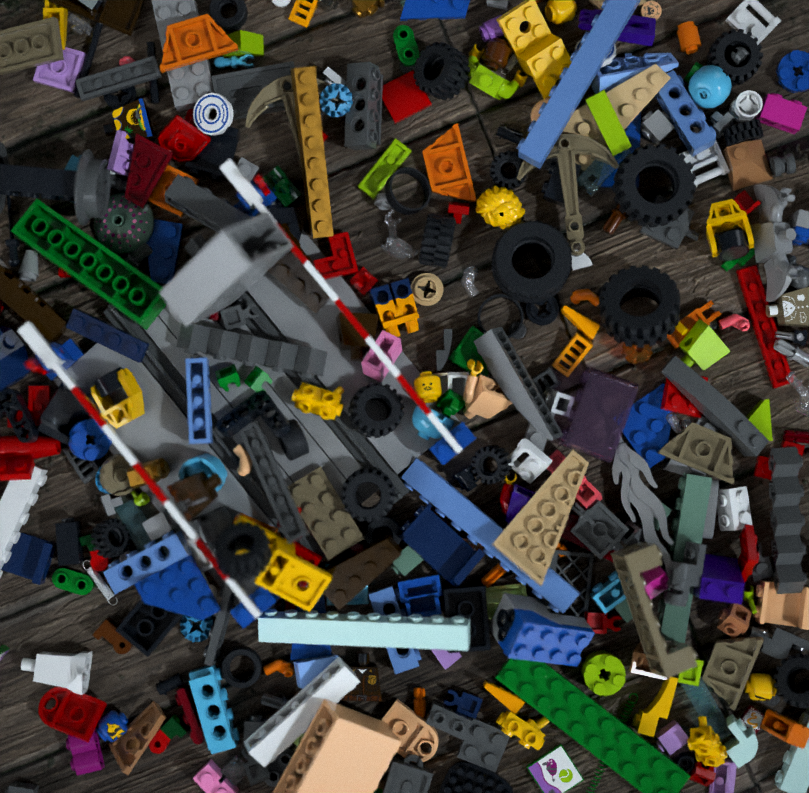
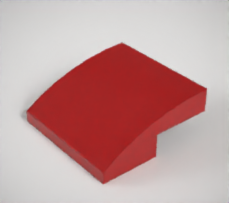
(404, 98)

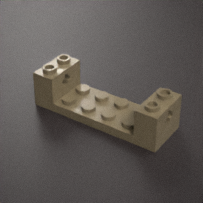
(662, 658)

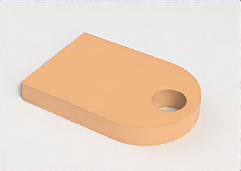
(404, 723)

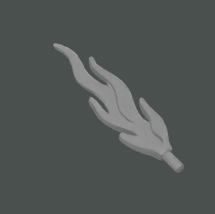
(636, 492)

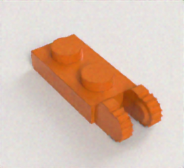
(690, 320)

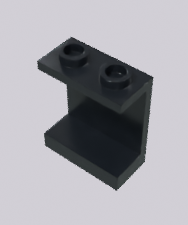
(215, 154)
(62, 414)

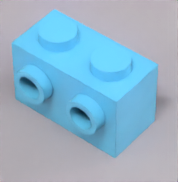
(608, 594)

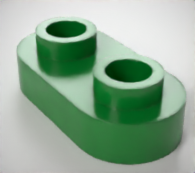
(405, 45)
(72, 581)

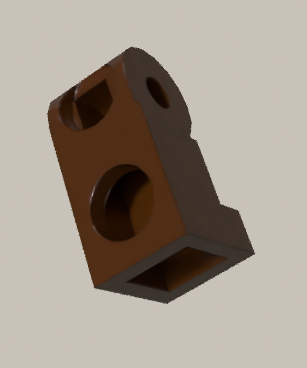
(108, 631)

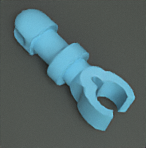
(221, 62)

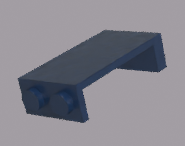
(440, 545)
(31, 558)

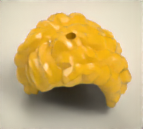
(500, 200)

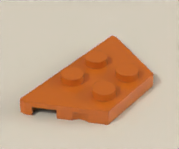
(194, 42)
(448, 166)

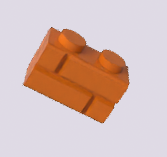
(785, 728)

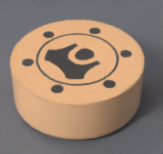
(651, 9)

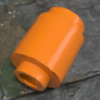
(688, 37)

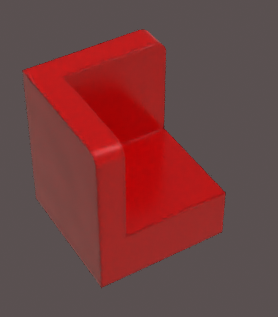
(746, 202)

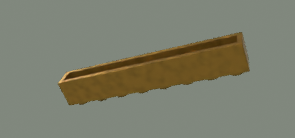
(312, 151)

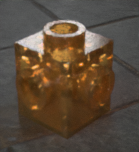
(634, 357)

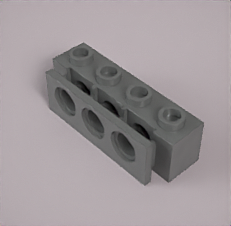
(365, 114)

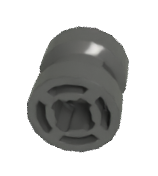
(782, 164)

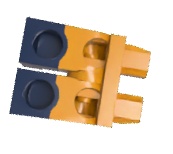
(402, 312)

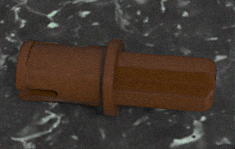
(614, 220)

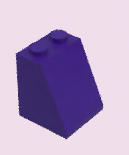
(721, 580)

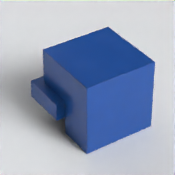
(421, 595)

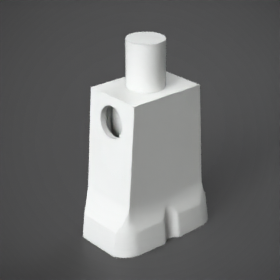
(61, 669)

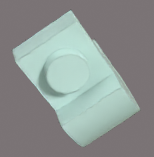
(744, 744)

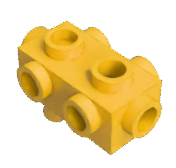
(318, 401)
(528, 732)
(706, 744)

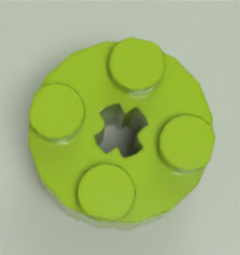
(614, 677)

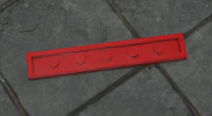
(764, 326)

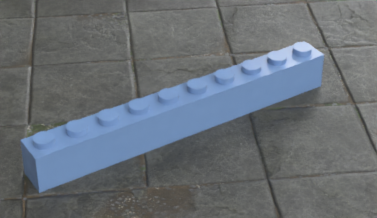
(575, 80)
(481, 530)

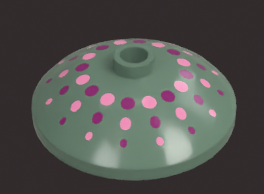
(133, 230)

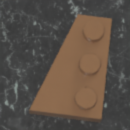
(140, 733)

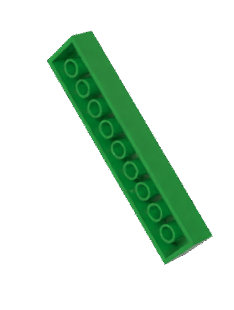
(593, 726)

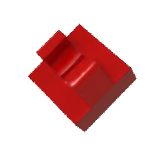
(458, 209)
(363, 281)
(702, 775)

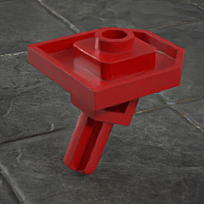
(183, 138)

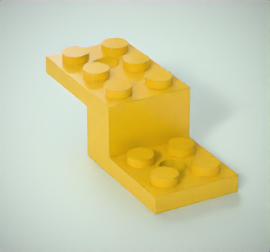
(536, 49)
(287, 570)

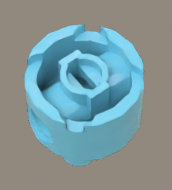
(206, 463)

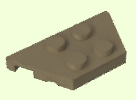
(702, 450)
(731, 666)

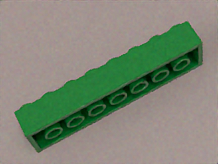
(90, 263)

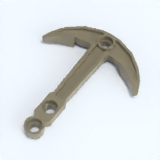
(275, 91)
(566, 162)

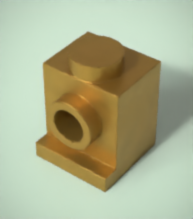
(366, 7)

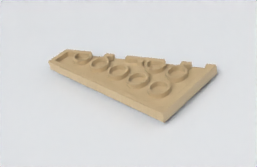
(627, 101)
(538, 527)

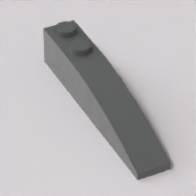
(515, 381)
(715, 408)

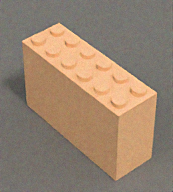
(340, 753)

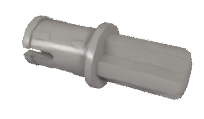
(792, 352)

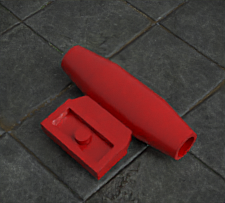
(18, 457)

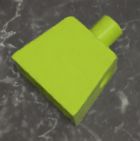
(702, 346)

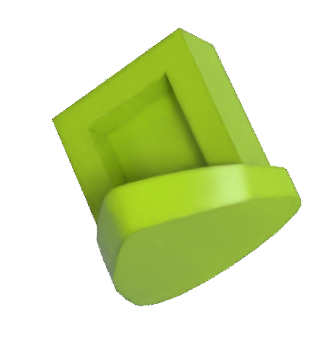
(692, 675)

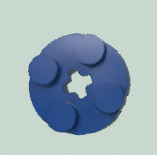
(786, 73)
(78, 438)

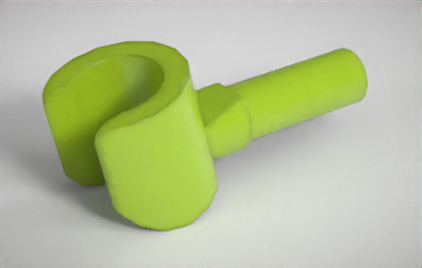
(141, 499)
(749, 596)

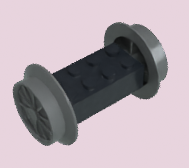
(86, 187)

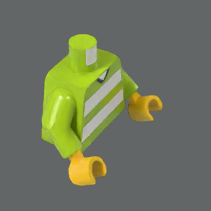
(490, 81)

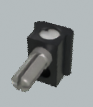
(795, 337)

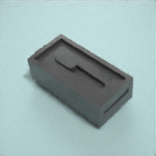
(244, 85)
(408, 776)

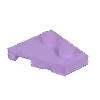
(121, 155)

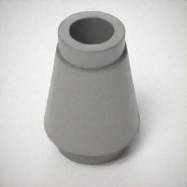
(29, 267)

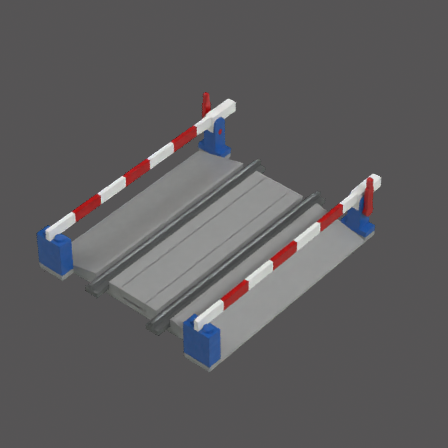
(283, 318)

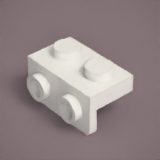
(733, 508)

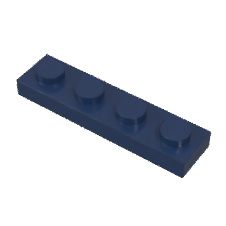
(107, 335)

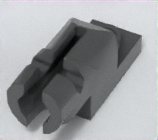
(685, 574)
(777, 641)

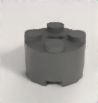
(211, 524)

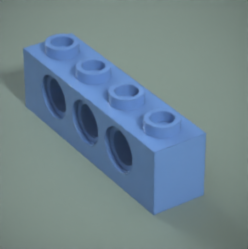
(671, 106)
(199, 401)
(120, 580)
(400, 661)

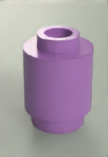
(491, 30)

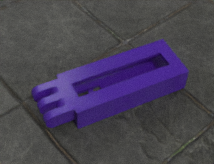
(637, 30)

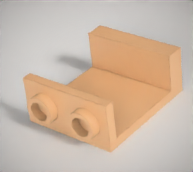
(782, 608)

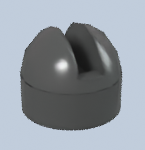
(740, 56)

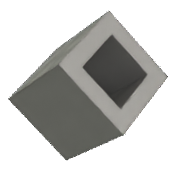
(160, 525)

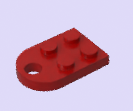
(72, 714)

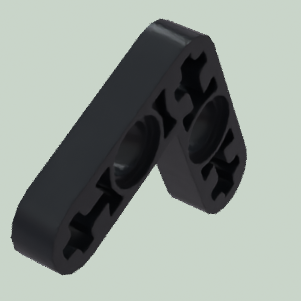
(11, 409)
(255, 410)

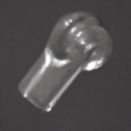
(468, 279)
(676, 424)

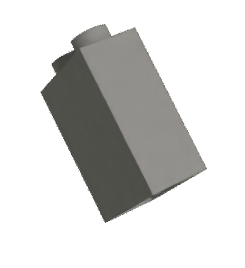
(225, 269)

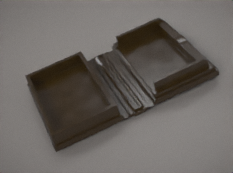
(116, 14)

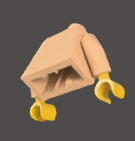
(482, 394)

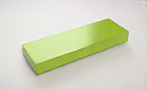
(608, 123)
(384, 168)

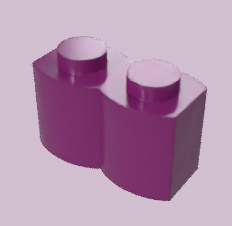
(86, 756)

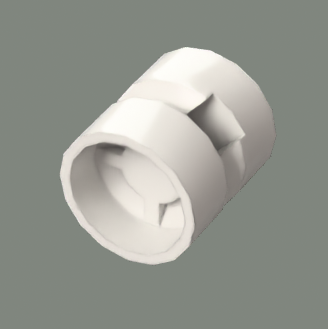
(746, 106)

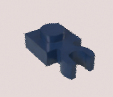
(466, 703)

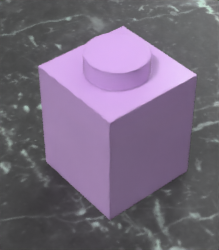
(671, 737)

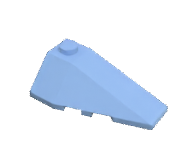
(626, 67)

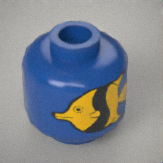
(112, 726)

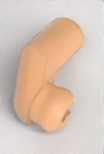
(245, 462)

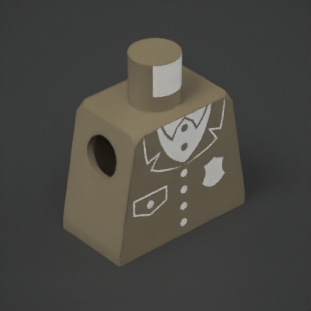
(791, 308)

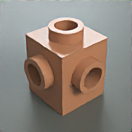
(734, 620)

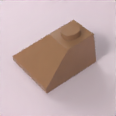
(747, 164)

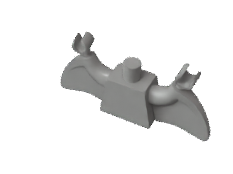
(774, 239)

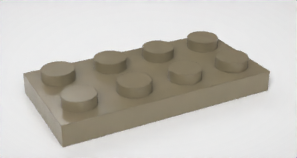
(30, 45)
(325, 513)

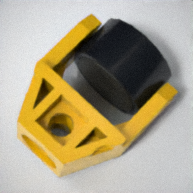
(733, 243)
(127, 409)

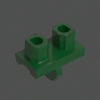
(281, 186)

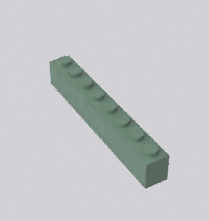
(688, 527)

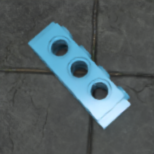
(209, 720)

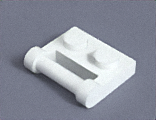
(743, 19)
(707, 157)
(533, 464)

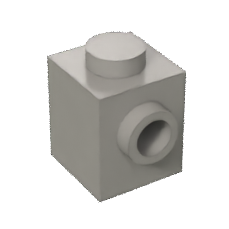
(656, 126)
(558, 401)

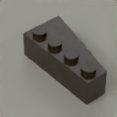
(298, 279)
(30, 306)
(359, 569)

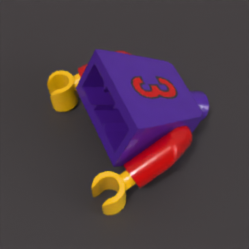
(513, 499)

